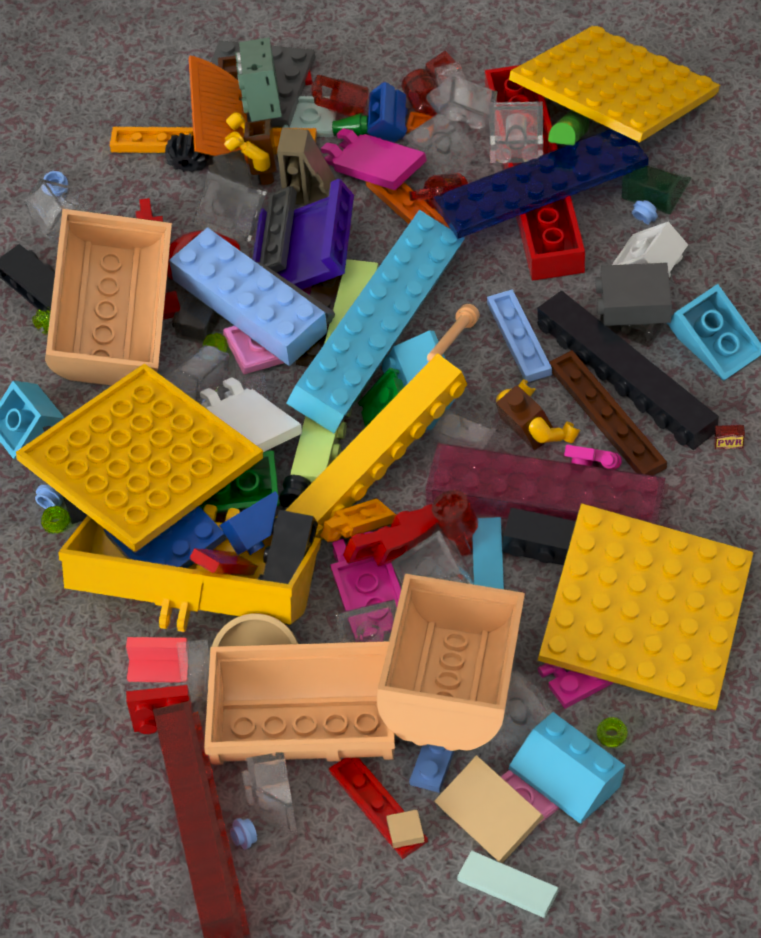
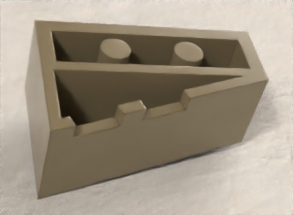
(303, 166)

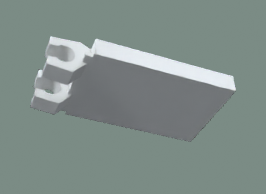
(251, 415)

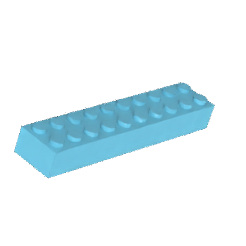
(374, 322)

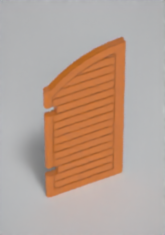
(213, 100)

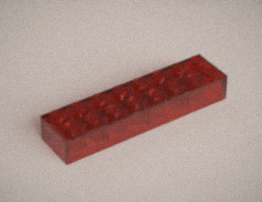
(201, 823)

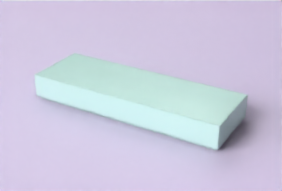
(507, 884)

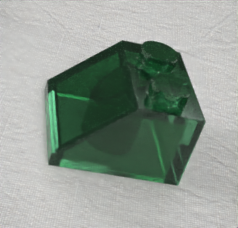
(655, 185)

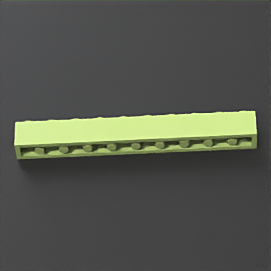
(316, 444)

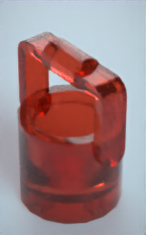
(416, 87)
(345, 96)
(438, 186)
(456, 519)

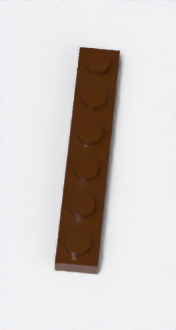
(607, 415)

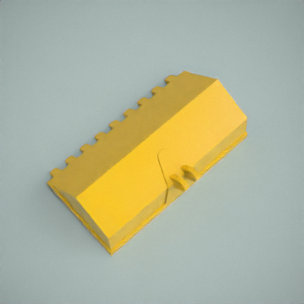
(99, 567)

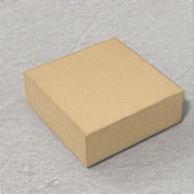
(405, 828)

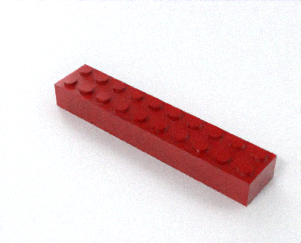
(552, 231)

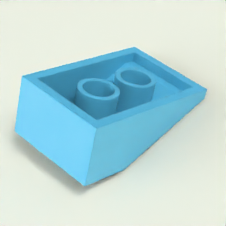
(716, 333)

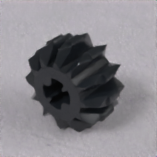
(181, 154)

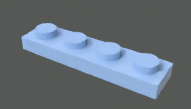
(519, 336)

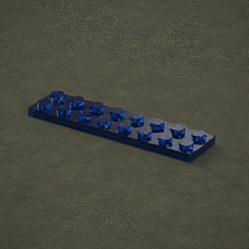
(539, 182)

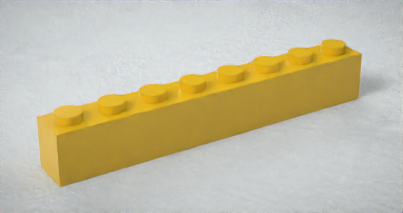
(382, 441)

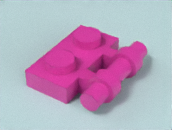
(586, 456)
(571, 686)

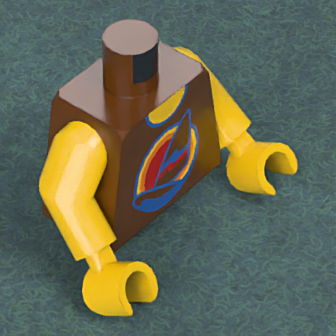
(256, 145)
(529, 419)

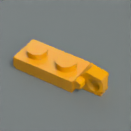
(357, 520)

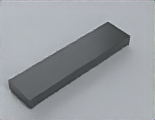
(278, 229)

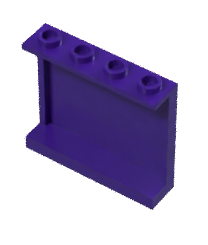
(316, 239)

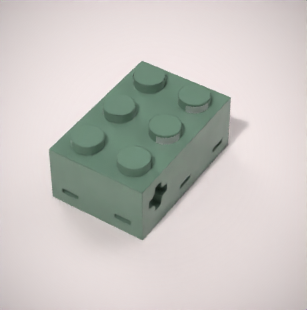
(258, 80)

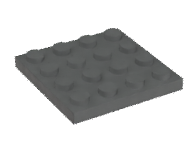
(291, 72)

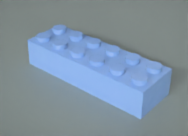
(248, 296)

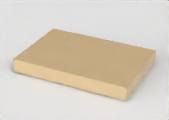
(489, 809)

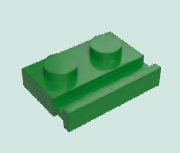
(380, 395)

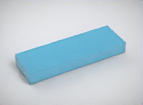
(488, 553)

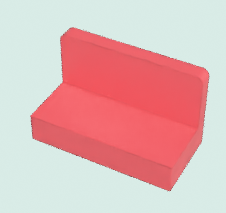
(153, 659)

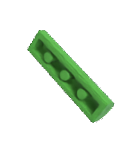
(569, 129)

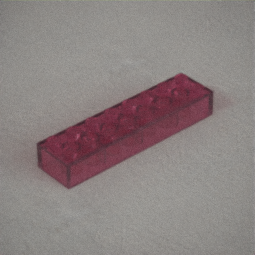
(542, 486)

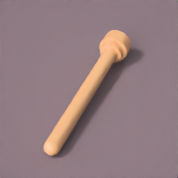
(465, 318)

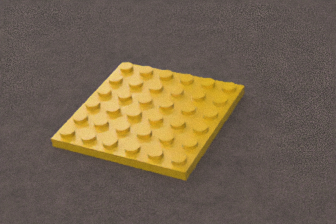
(615, 83)
(139, 456)
(646, 607)

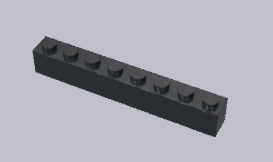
(627, 370)

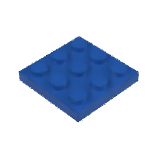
(177, 542)

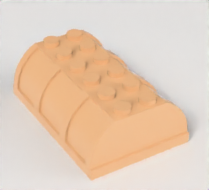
(107, 296)
(449, 662)
(296, 702)

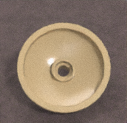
(253, 631)

